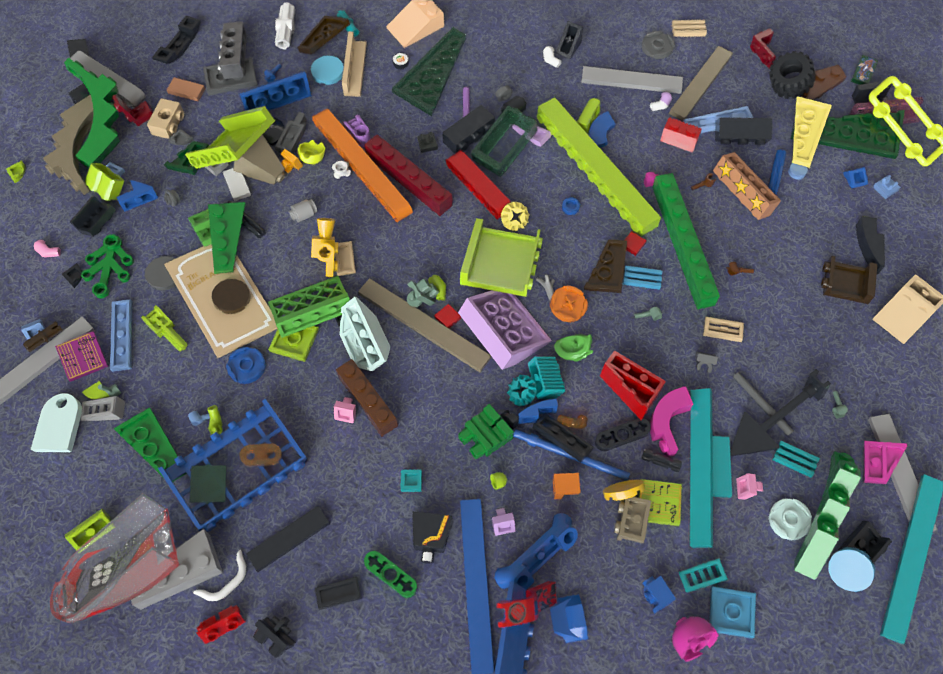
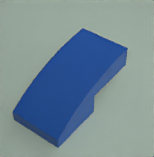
(532, 413)

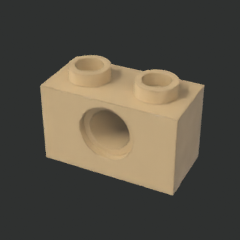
(165, 118)

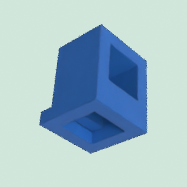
(657, 593)

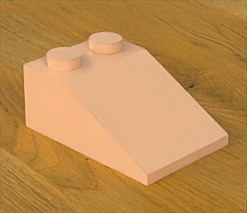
(416, 22)

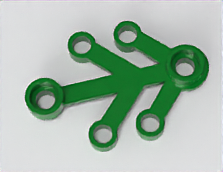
(106, 265)

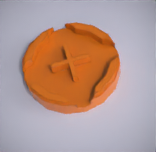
(568, 304)

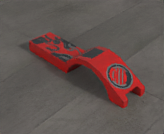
(527, 609)

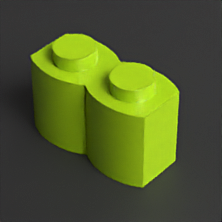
(104, 181)

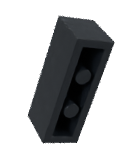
(468, 129)
(743, 130)

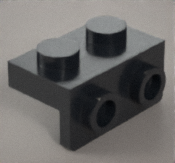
(92, 217)
(867, 540)

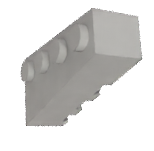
(196, 564)

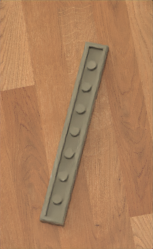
(425, 325)

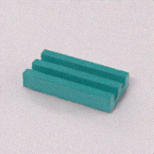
(799, 452)

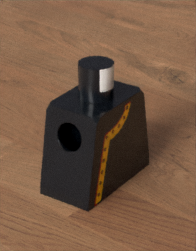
(430, 534)

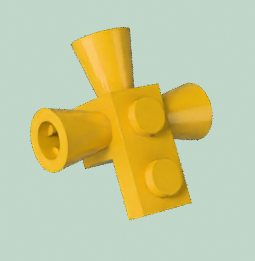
(325, 246)

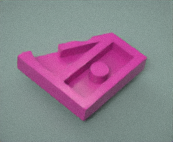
(881, 460)

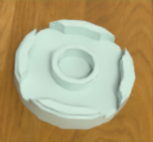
(790, 519)

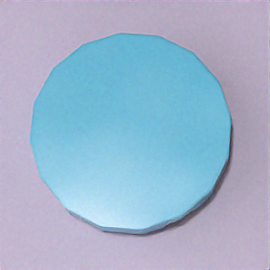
(327, 70)

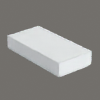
(236, 184)

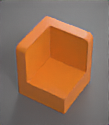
(565, 484)

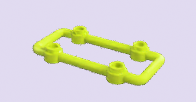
(882, 110)

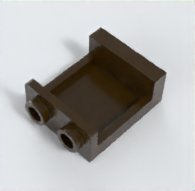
(849, 281)

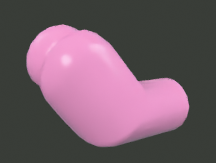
(44, 250)

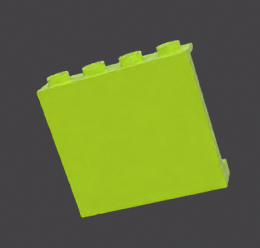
(239, 135)
(500, 260)

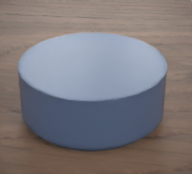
(797, 171)

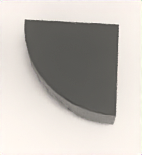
(180, 137)

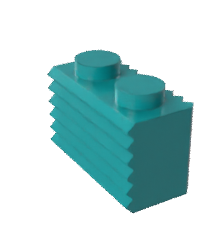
(547, 376)

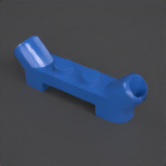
(558, 537)

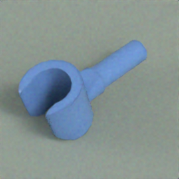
(196, 419)

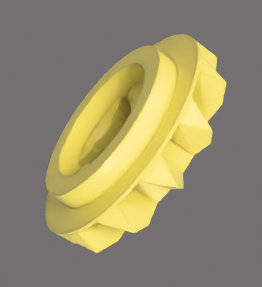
(507, 215)

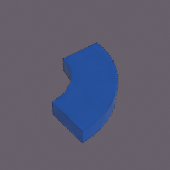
(600, 128)

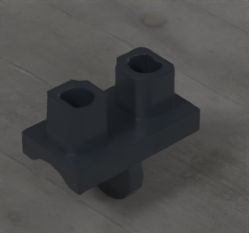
(277, 632)

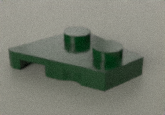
(182, 163)

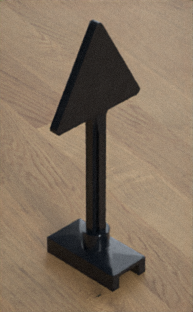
(754, 437)

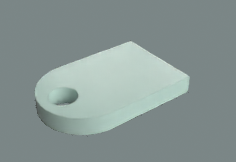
(57, 425)

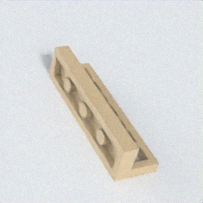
(353, 66)

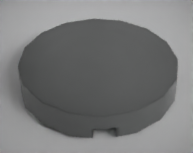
(658, 45)
(158, 275)

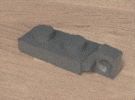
(292, 134)

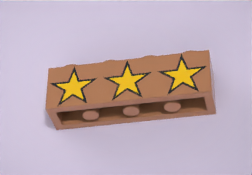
(746, 186)

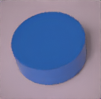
(570, 206)

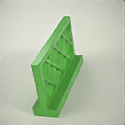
(312, 313)

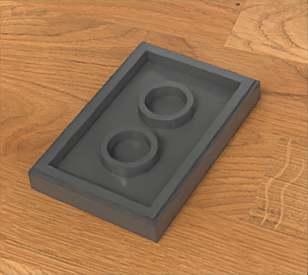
(217, 84)

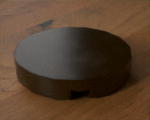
(230, 296)

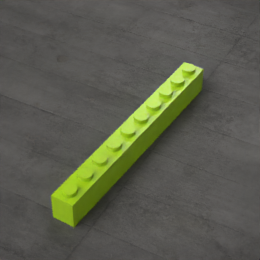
(598, 167)

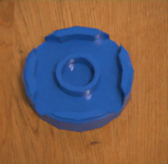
(246, 371)

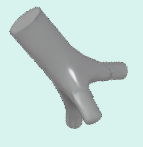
(548, 285)

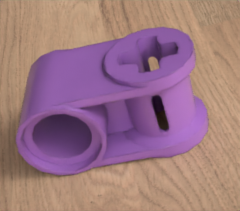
(358, 130)

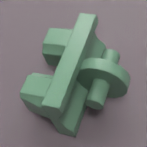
(422, 293)

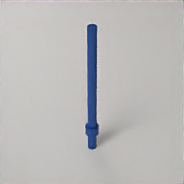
(534, 440)

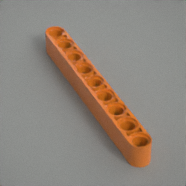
(363, 165)

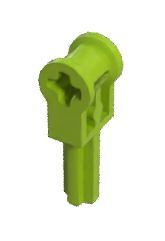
(163, 326)

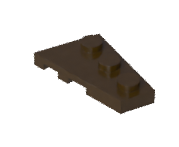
(322, 33)
(609, 270)

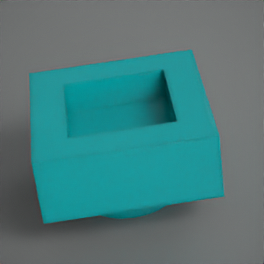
(411, 481)

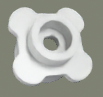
(341, 165)

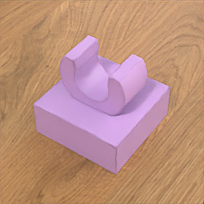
(503, 522)

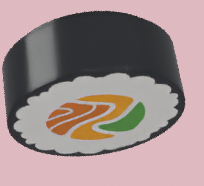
(400, 61)

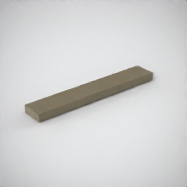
(700, 83)

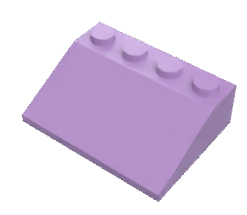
(503, 327)

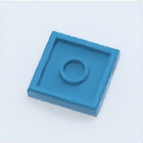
(733, 612)

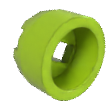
(498, 480)

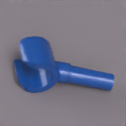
(270, 74)

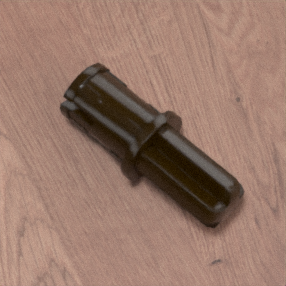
(42, 336)

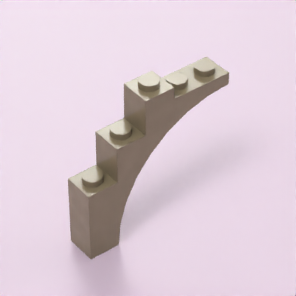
(68, 141)

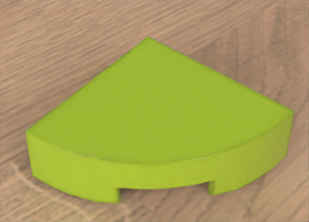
(16, 171)
(94, 393)

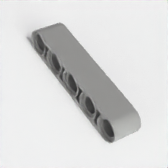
(127, 92)

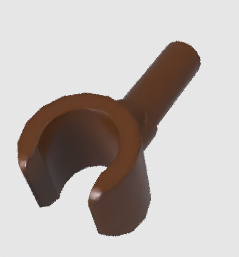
(707, 182)
(734, 270)

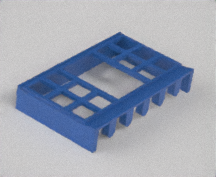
(219, 441)

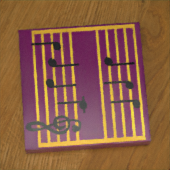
(81, 356)

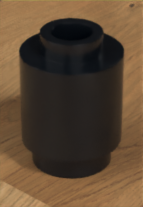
(515, 102)

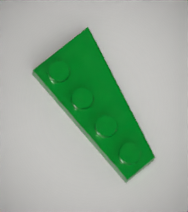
(225, 234)
(149, 440)

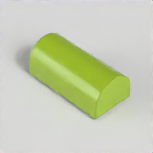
(589, 114)
(87, 529)

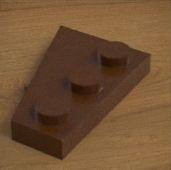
(825, 80)

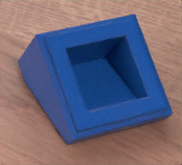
(856, 177)

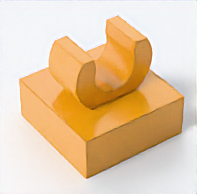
(290, 161)

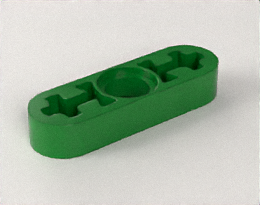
(406, 579)

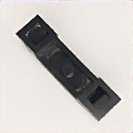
(175, 49)

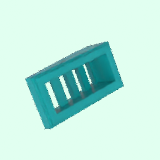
(717, 563)

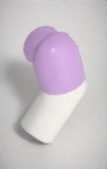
(663, 103)

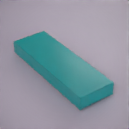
(721, 467)

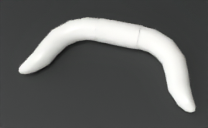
(230, 586)

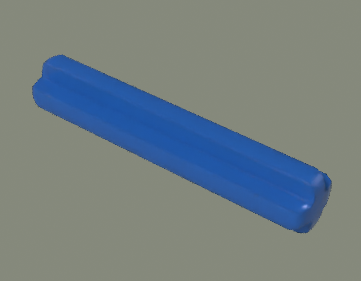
(777, 171)

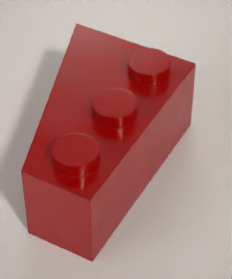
(632, 383)

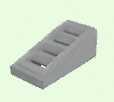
(114, 411)

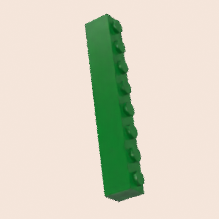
(685, 241)

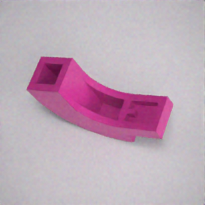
(671, 404)

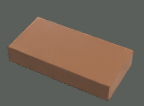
(186, 89)

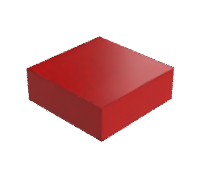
(634, 243)
(447, 316)

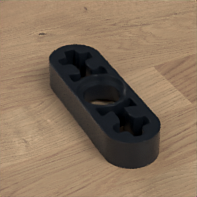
(638, 434)

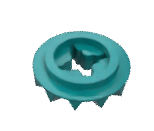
(527, 395)

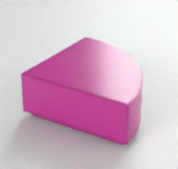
(649, 179)

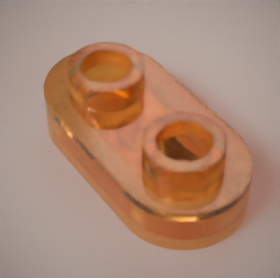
(261, 454)

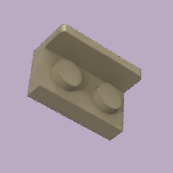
(633, 519)

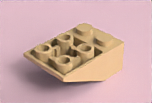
(909, 309)

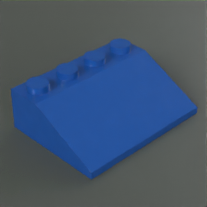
(513, 640)

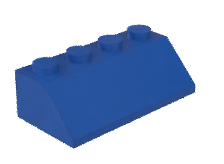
(277, 93)

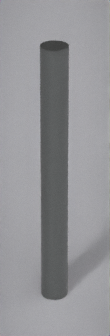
(761, 402)

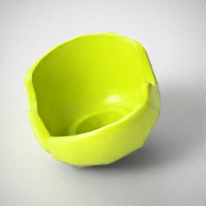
(311, 152)

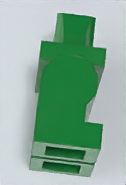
(487, 432)

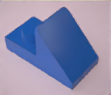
(140, 195)

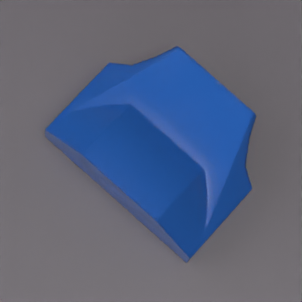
(569, 619)

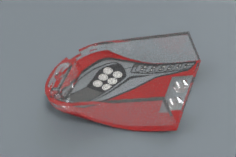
(117, 562)

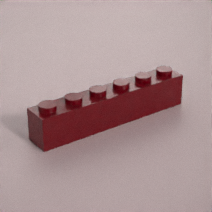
(409, 175)

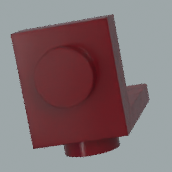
(759, 47)
(138, 115)

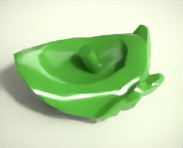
(574, 347)

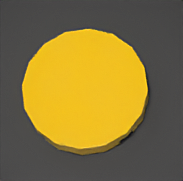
(623, 490)

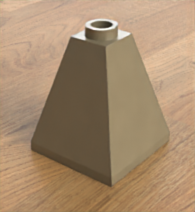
(260, 163)

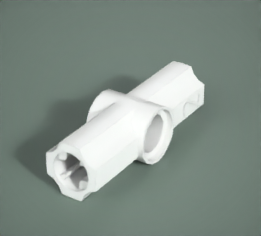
(285, 26)

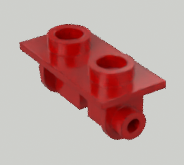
(212, 628)

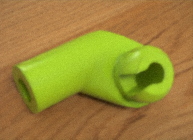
(440, 285)
(215, 422)

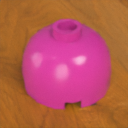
(692, 636)

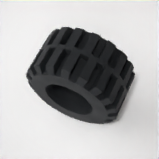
(792, 86)

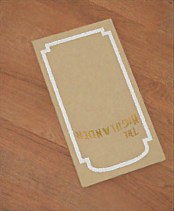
(224, 332)

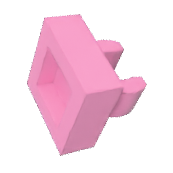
(345, 410)
(747, 486)

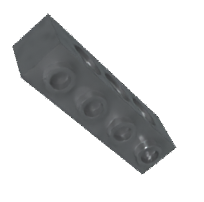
(232, 50)

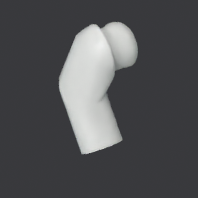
(549, 57)

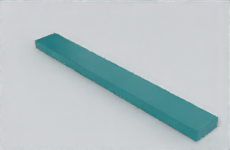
(701, 470)
(912, 559)

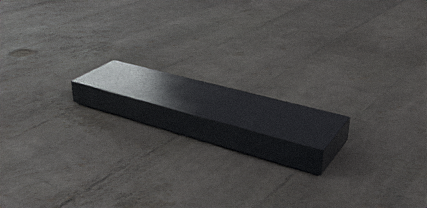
(287, 539)

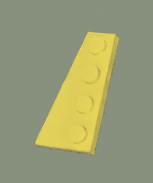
(808, 127)

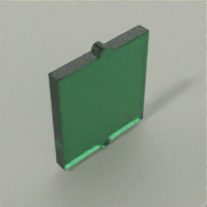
(208, 484)

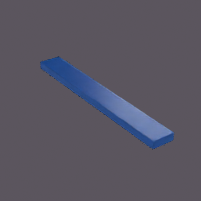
(476, 587)

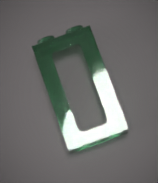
(509, 117)

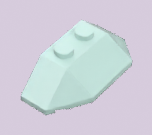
(363, 335)

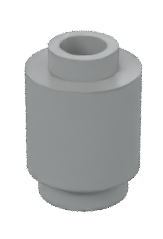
(303, 210)

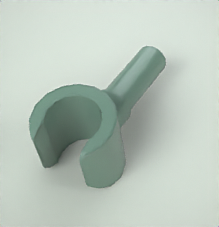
(654, 312)
(112, 390)
(840, 410)

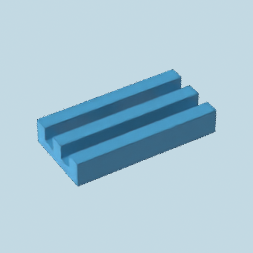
(642, 274)

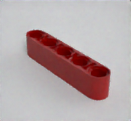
(477, 183)

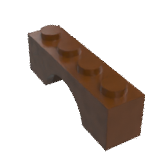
(367, 396)

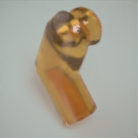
(579, 423)

